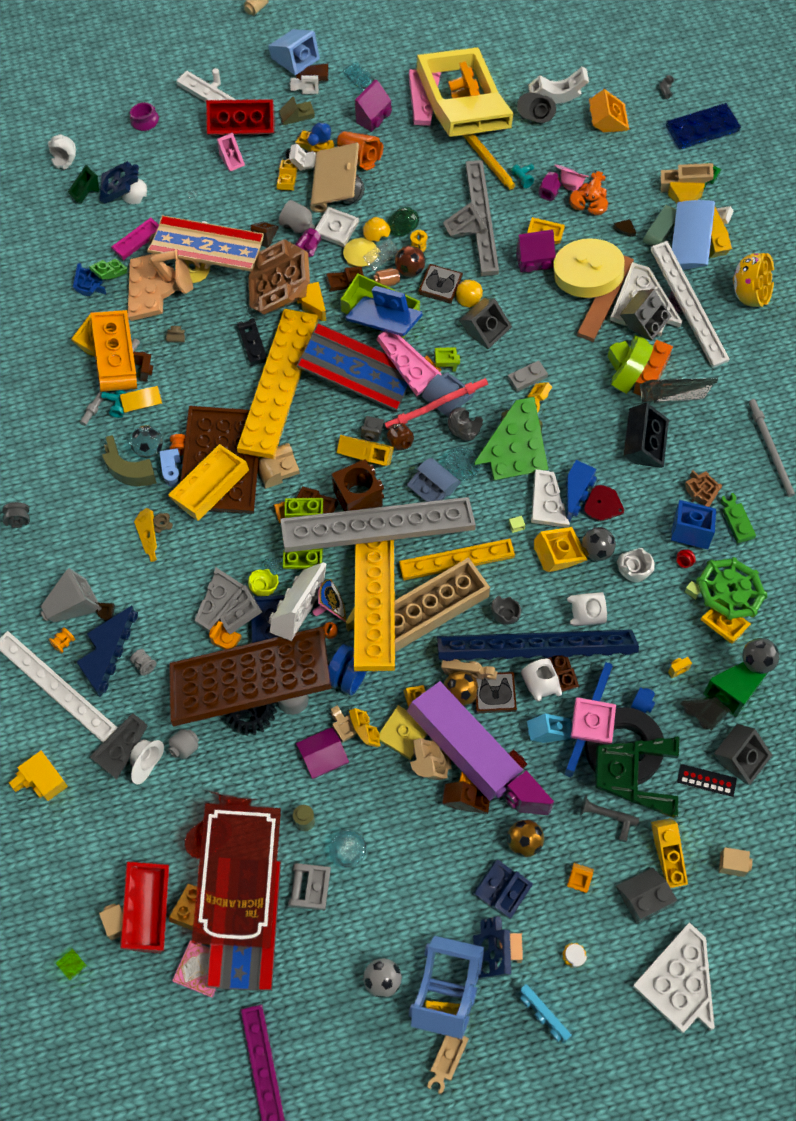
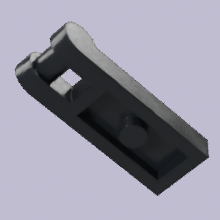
(252, 342)

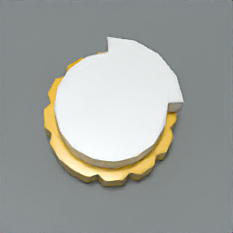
(574, 955)

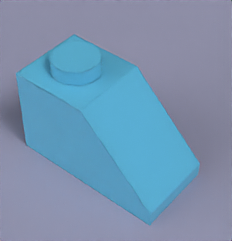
(549, 728)

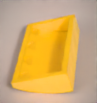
(209, 482)

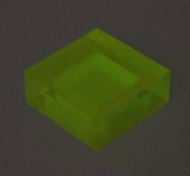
(71, 964)

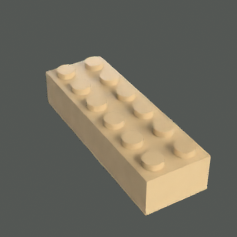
(438, 602)

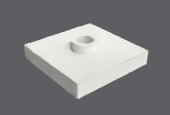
(337, 226)

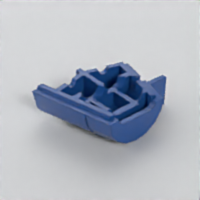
(87, 282)

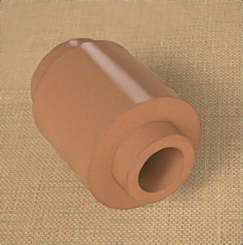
(387, 277)

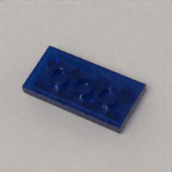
(703, 126)

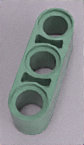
(661, 227)

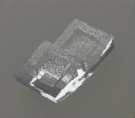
(381, 254)

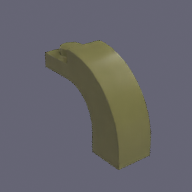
(126, 472)

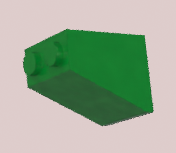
(734, 687)

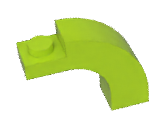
(633, 364)

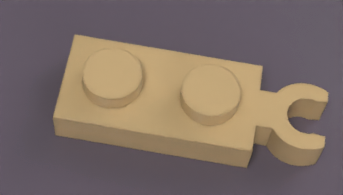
(471, 667)
(447, 1060)

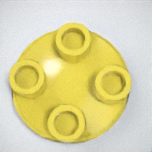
(355, 250)

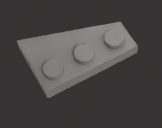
(217, 600)

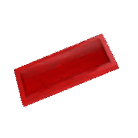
(144, 907)

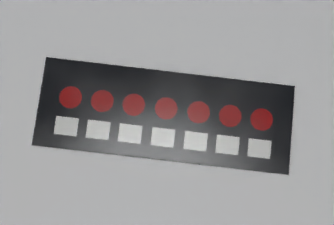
(707, 780)

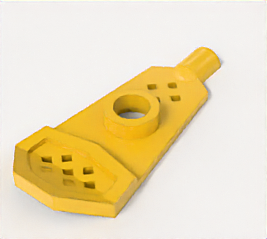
(144, 525)

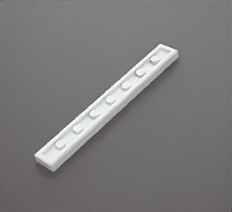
(690, 304)
(56, 687)

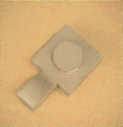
(343, 725)

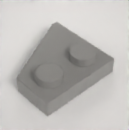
(465, 222)

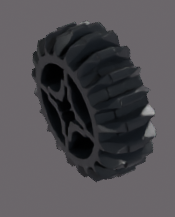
(256, 723)

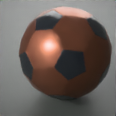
(410, 261)

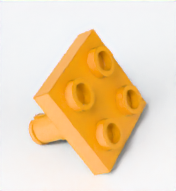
(466, 82)

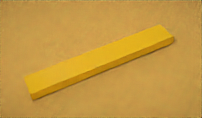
(443, 561)

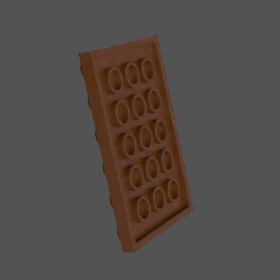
(204, 432)

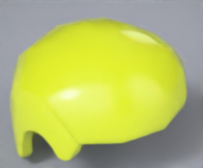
(263, 582)

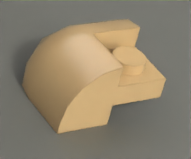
(279, 468)
(431, 760)

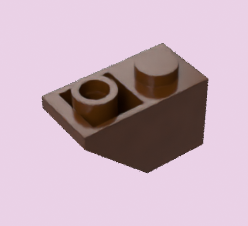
(465, 797)

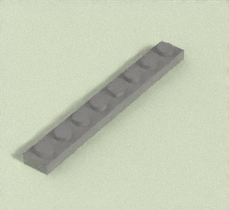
(479, 198)

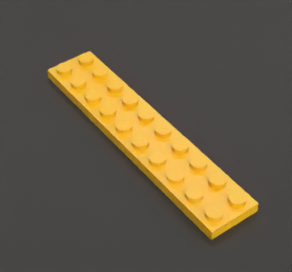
(277, 385)
(374, 607)

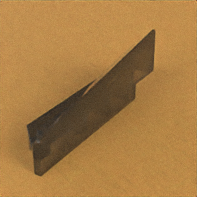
(675, 389)

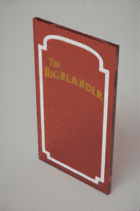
(236, 876)

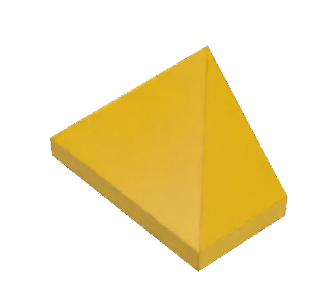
(685, 191)

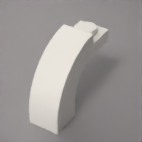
(562, 90)

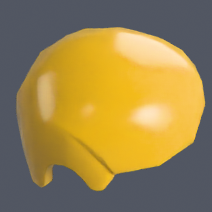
(375, 229)
(469, 293)

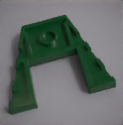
(618, 772)

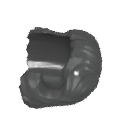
(462, 426)

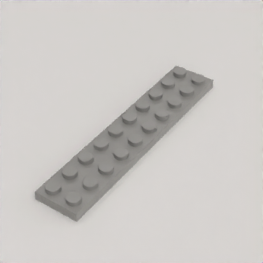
(377, 524)

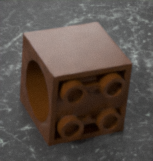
(354, 475)

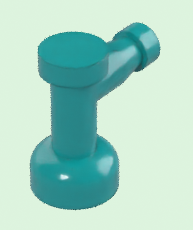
(526, 180)
(116, 410)

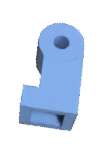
(169, 469)

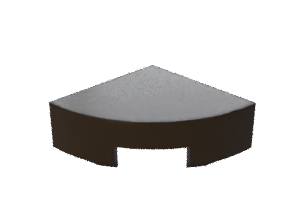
(625, 227)
(106, 611)

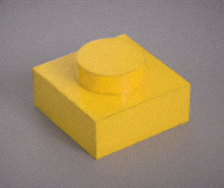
(679, 666)

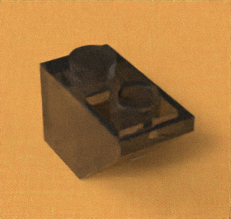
(707, 710)

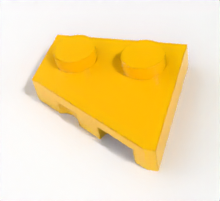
(542, 225)

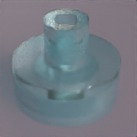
(273, 564)

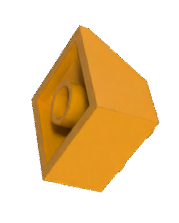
(608, 112)

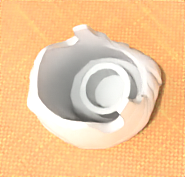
(636, 565)

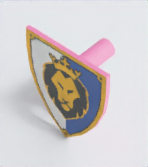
(330, 600)

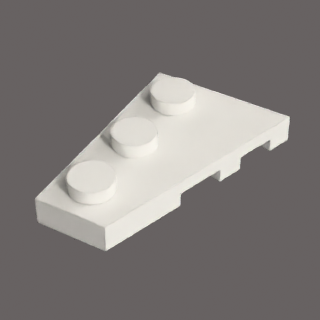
(546, 502)

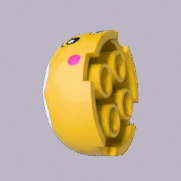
(754, 279)

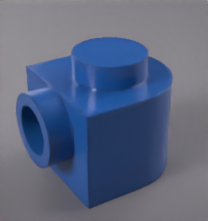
(643, 700)

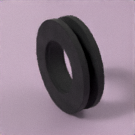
(643, 726)

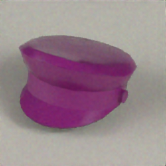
(143, 116)

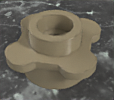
(162, 518)

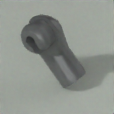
(665, 86)

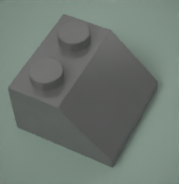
(486, 322)
(743, 753)
(646, 895)

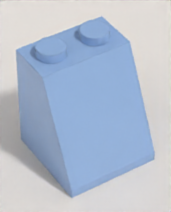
(295, 50)

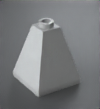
(69, 598)

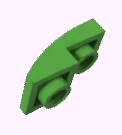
(108, 270)

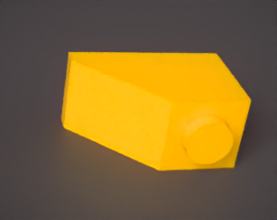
(313, 301)

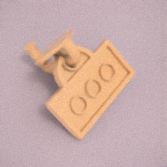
(153, 281)

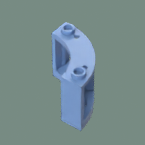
(440, 1021)

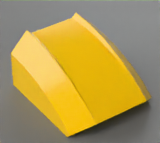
(558, 549)

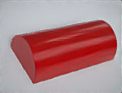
(240, 117)

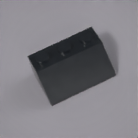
(646, 436)

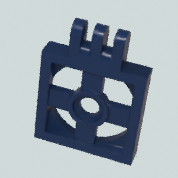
(124, 182)
(491, 930)

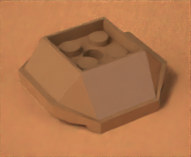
(278, 277)

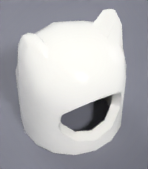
(588, 609)
(541, 681)

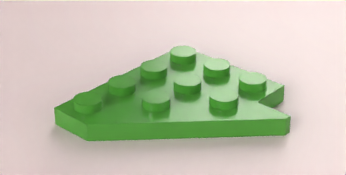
(516, 444)

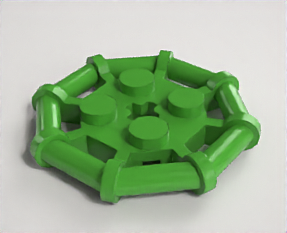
(731, 578)

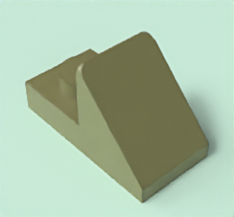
(295, 112)

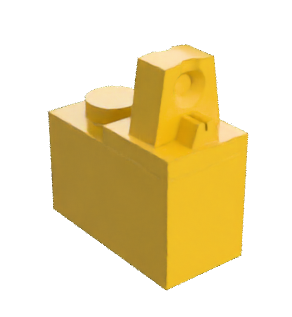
(39, 775)

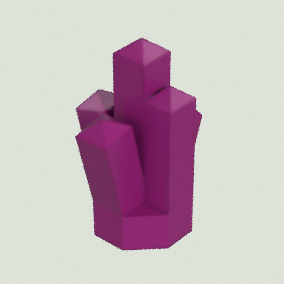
(309, 241)

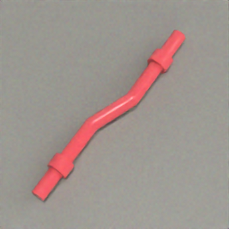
(468, 389)

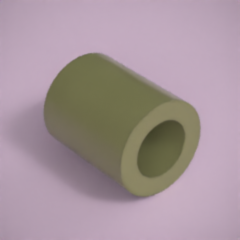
(304, 817)

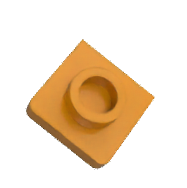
(222, 639)

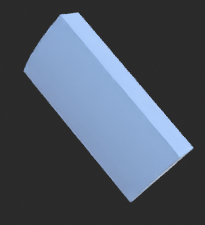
(693, 233)

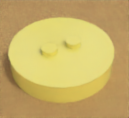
(589, 268)

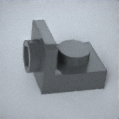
(372, 429)

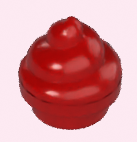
(685, 558)

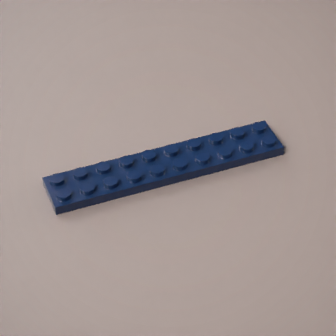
(537, 644)

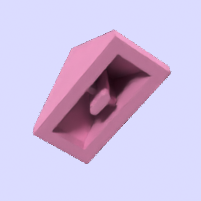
(230, 152)

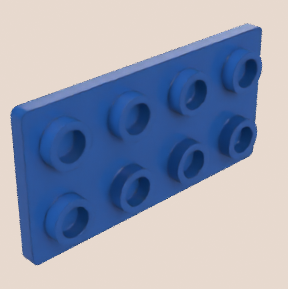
(385, 312)

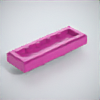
(135, 239)

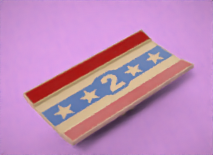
(207, 243)

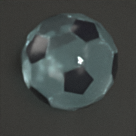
(146, 441)

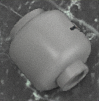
(183, 744)

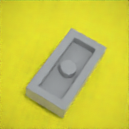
(527, 376)

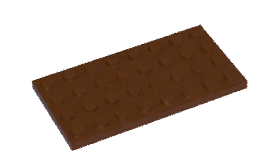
(248, 676)

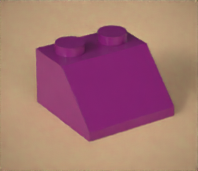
(372, 106)
(536, 251)
(528, 796)

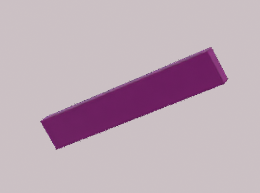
(262, 1064)

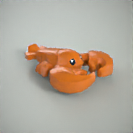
(592, 193)

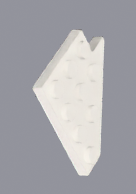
(639, 279)
(680, 981)

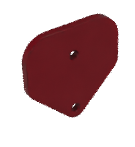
(609, 504)

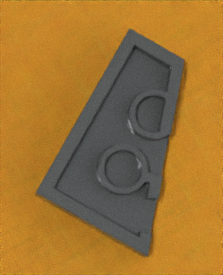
(117, 748)

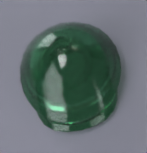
(403, 221)

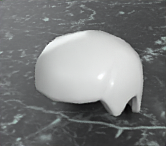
(137, 192)

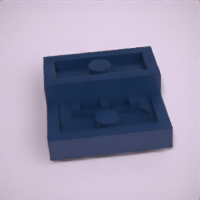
(502, 889)

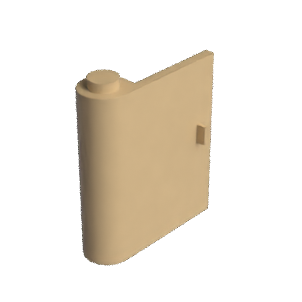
(334, 176)

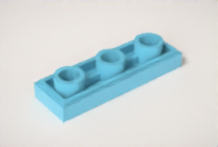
(543, 1014)

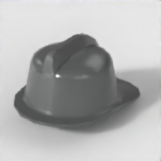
(536, 107)

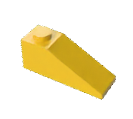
(720, 240)

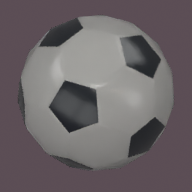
(382, 978)

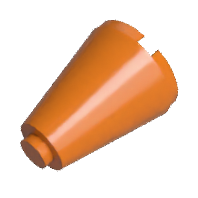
(369, 147)

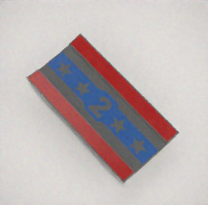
(353, 367)
(244, 966)

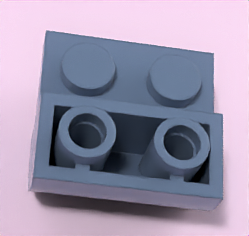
(442, 386)
(433, 481)

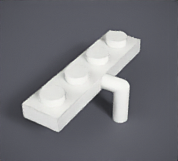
(201, 88)

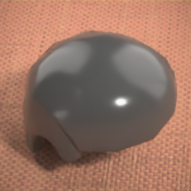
(505, 610)

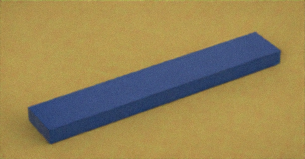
(596, 697)

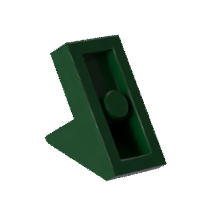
(84, 183)

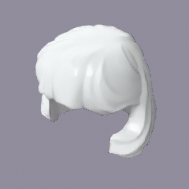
(63, 151)

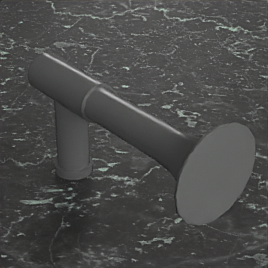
(627, 819)

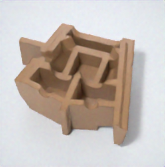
(702, 488)

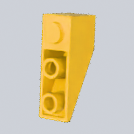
(364, 449)
(669, 851)

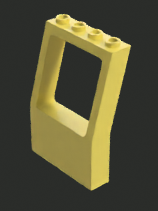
(467, 113)

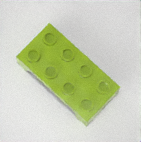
(361, 287)

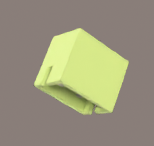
(517, 524)
(693, 590)

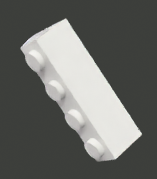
(297, 602)

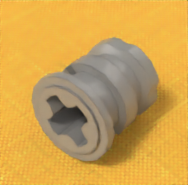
(143, 662)

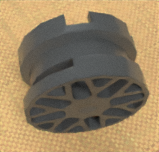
(16, 514)

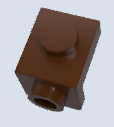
(144, 359)

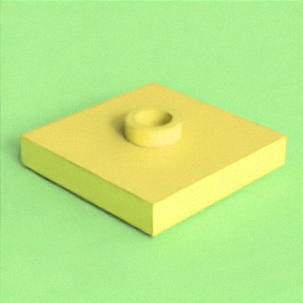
(401, 732)

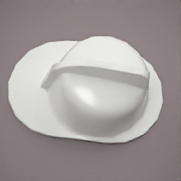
(144, 758)

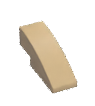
(687, 173)

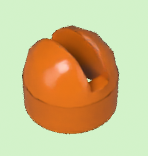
(333, 631)

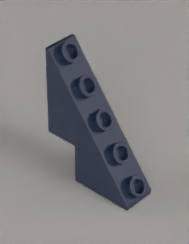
(109, 642)

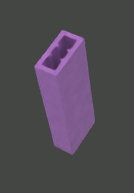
(464, 741)

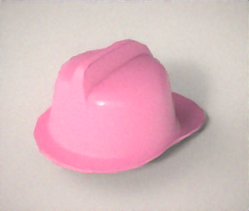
(571, 179)

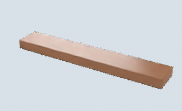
(600, 308)

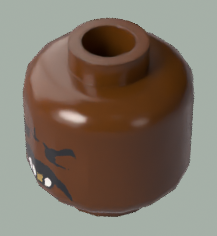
(400, 436)

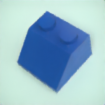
(693, 524)

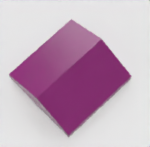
(322, 752)

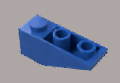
(578, 482)

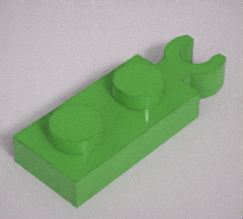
(737, 519)

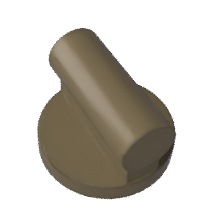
(175, 334)

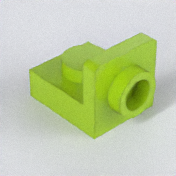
(447, 357)

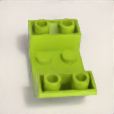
(302, 507)

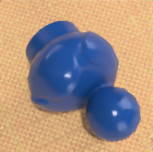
(319, 134)

